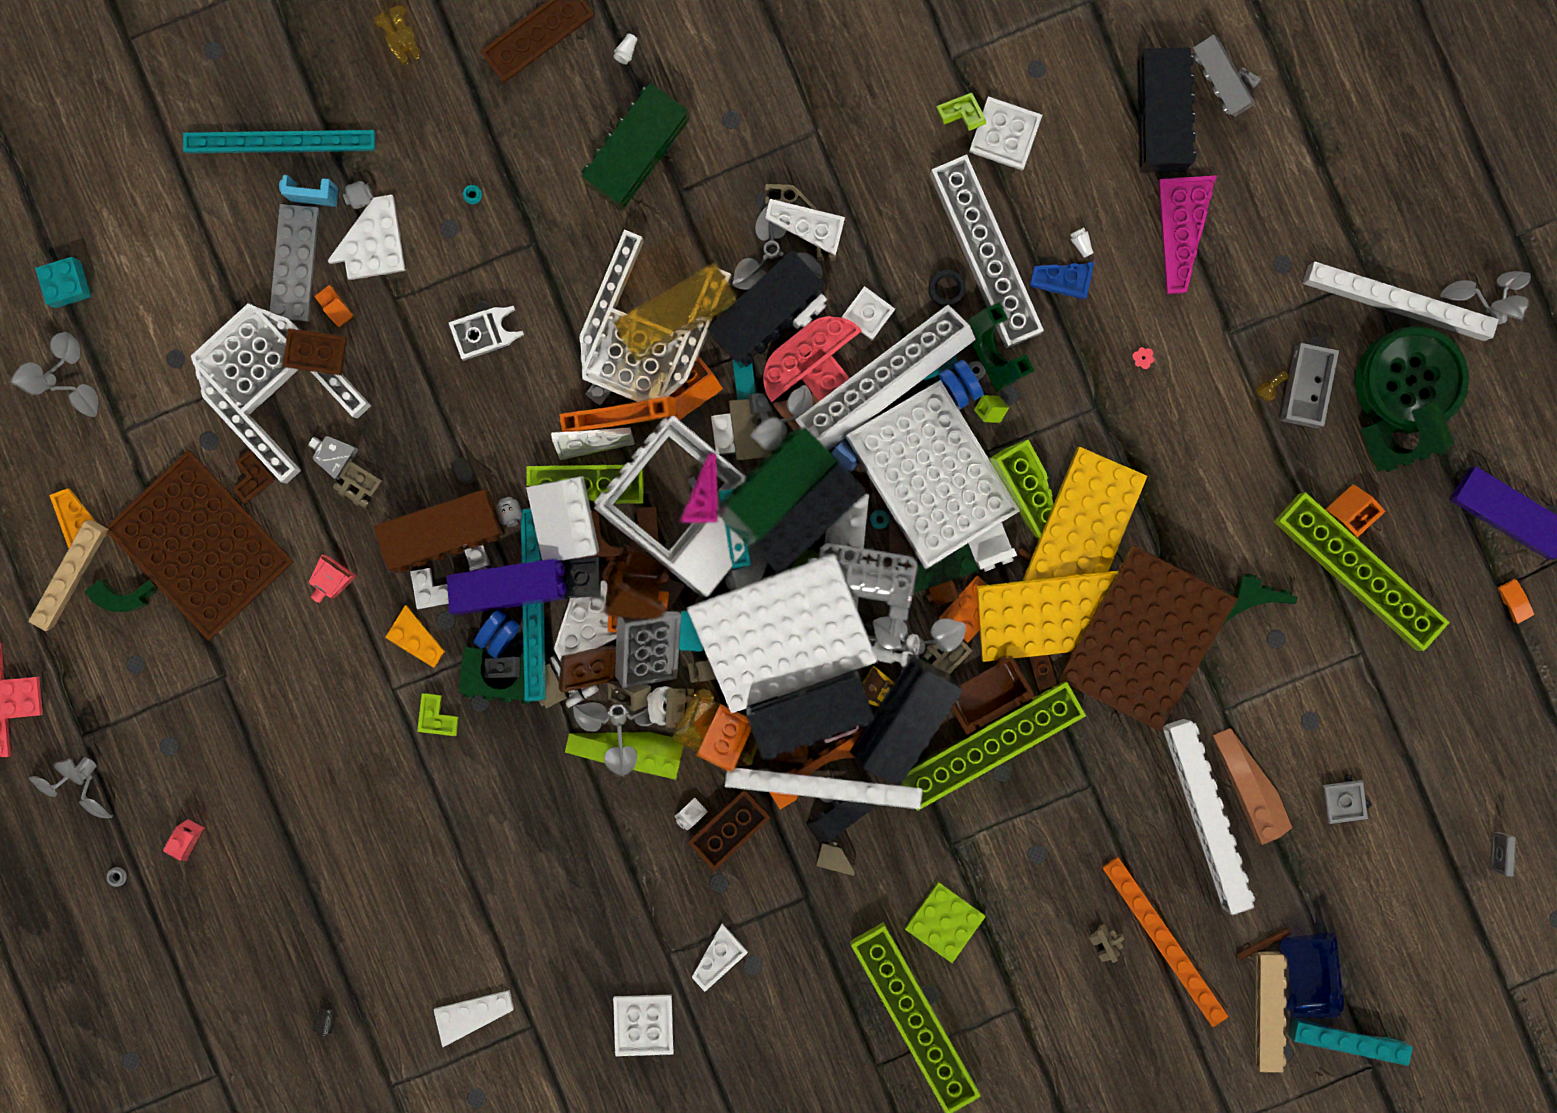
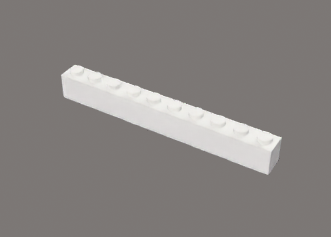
(1400, 301)
(824, 788)

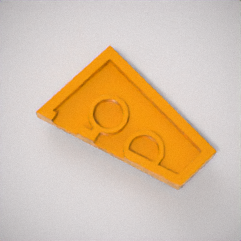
(70, 513)
(414, 638)

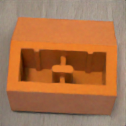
(1355, 510)

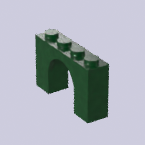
(999, 370)
(1433, 438)
(473, 681)

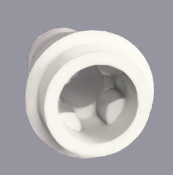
(625, 50)
(1082, 242)

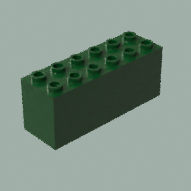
(635, 146)
(775, 485)

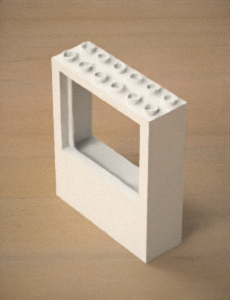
(702, 551)

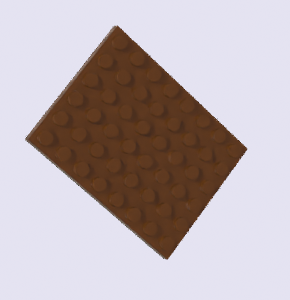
(199, 545)
(1147, 638)

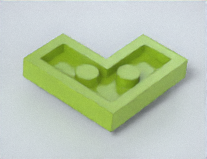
(965, 108)
(432, 721)

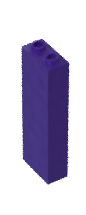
(1508, 511)
(506, 587)

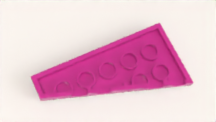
(1182, 221)

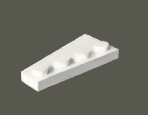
(811, 225)
(590, 441)
(469, 1015)

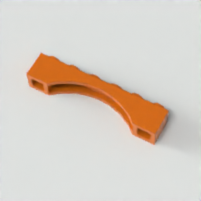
(619, 415)
(840, 751)

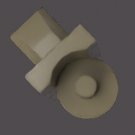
(1110, 941)

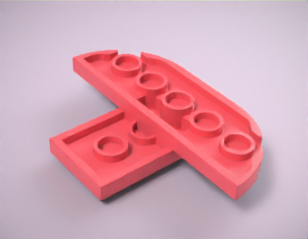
(810, 359)
(17, 699)

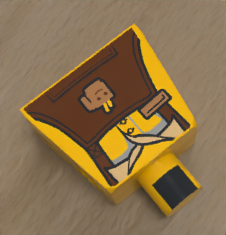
(876, 686)

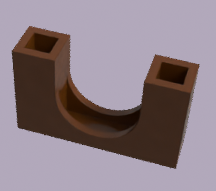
(646, 520)

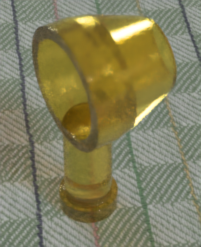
(1267, 390)

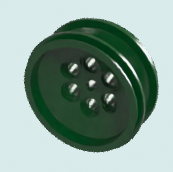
(1432, 354)

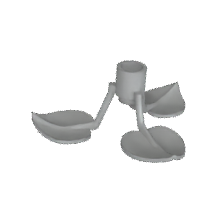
(750, 272)
(1512, 306)
(32, 380)
(772, 431)
(945, 632)
(590, 718)
(77, 775)

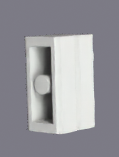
(723, 434)

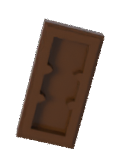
(1042, 671)

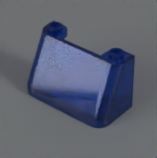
(1314, 975)

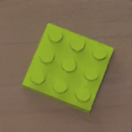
(945, 922)

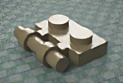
(359, 478)
(947, 660)
(676, 705)

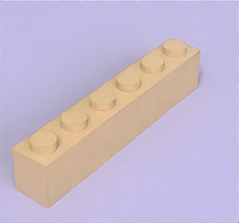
(68, 575)
(1270, 1011)

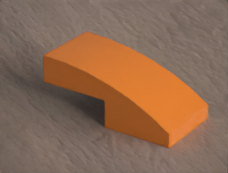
(1516, 600)

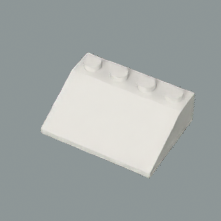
(563, 519)

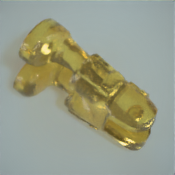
(402, 39)

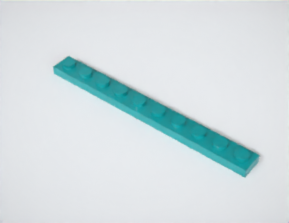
(279, 141)
(532, 620)

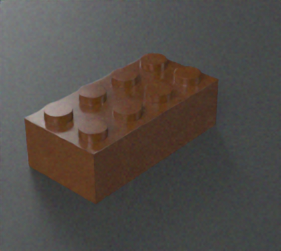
(729, 829)

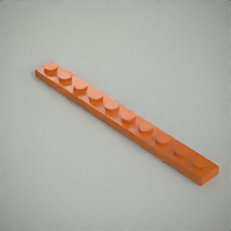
(1165, 942)

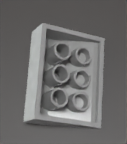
(647, 649)

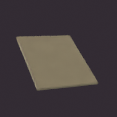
(743, 426)

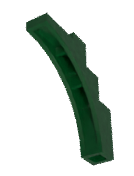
(1250, 594)

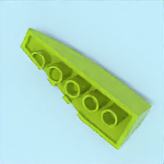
(595, 477)
(1026, 483)
(655, 752)

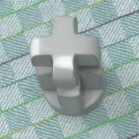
(1250, 79)

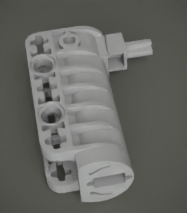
(878, 582)

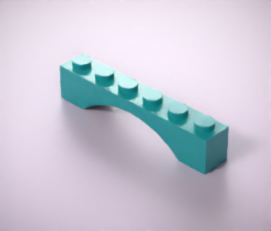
(1358, 1044)

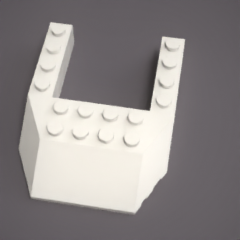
(607, 358)
(244, 368)

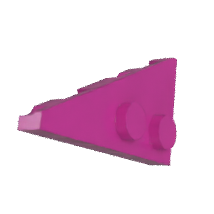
(703, 499)

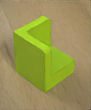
(991, 408)

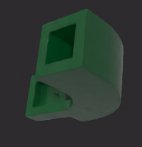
(107, 598)

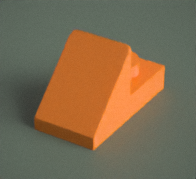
(334, 306)

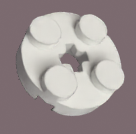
(655, 705)

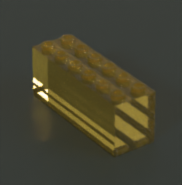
(675, 312)

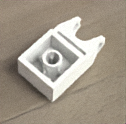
(490, 332)

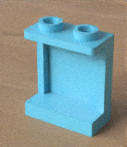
(325, 196)

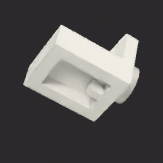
(477, 558)
(690, 814)

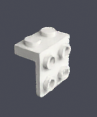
(992, 548)

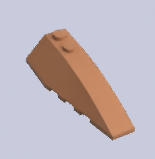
(1254, 790)

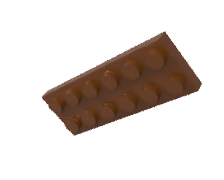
(535, 36)

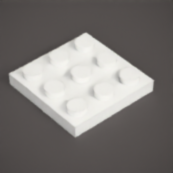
(1007, 133)
(643, 1025)

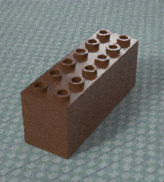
(439, 531)

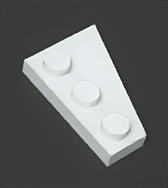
(719, 958)

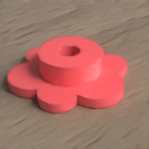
(1147, 354)

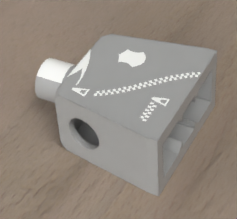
(332, 454)

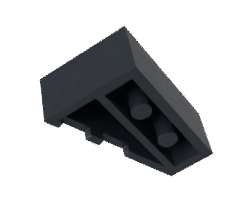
(837, 818)

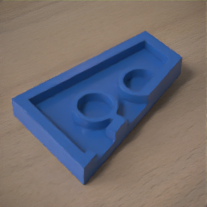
(1065, 279)

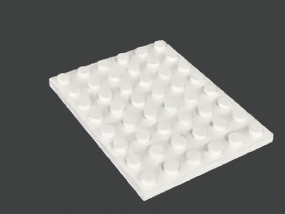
(932, 474)
(782, 633)

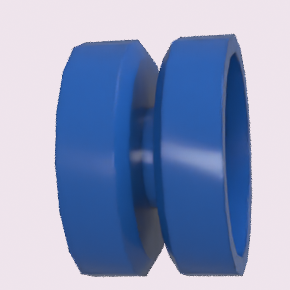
(961, 384)
(497, 633)

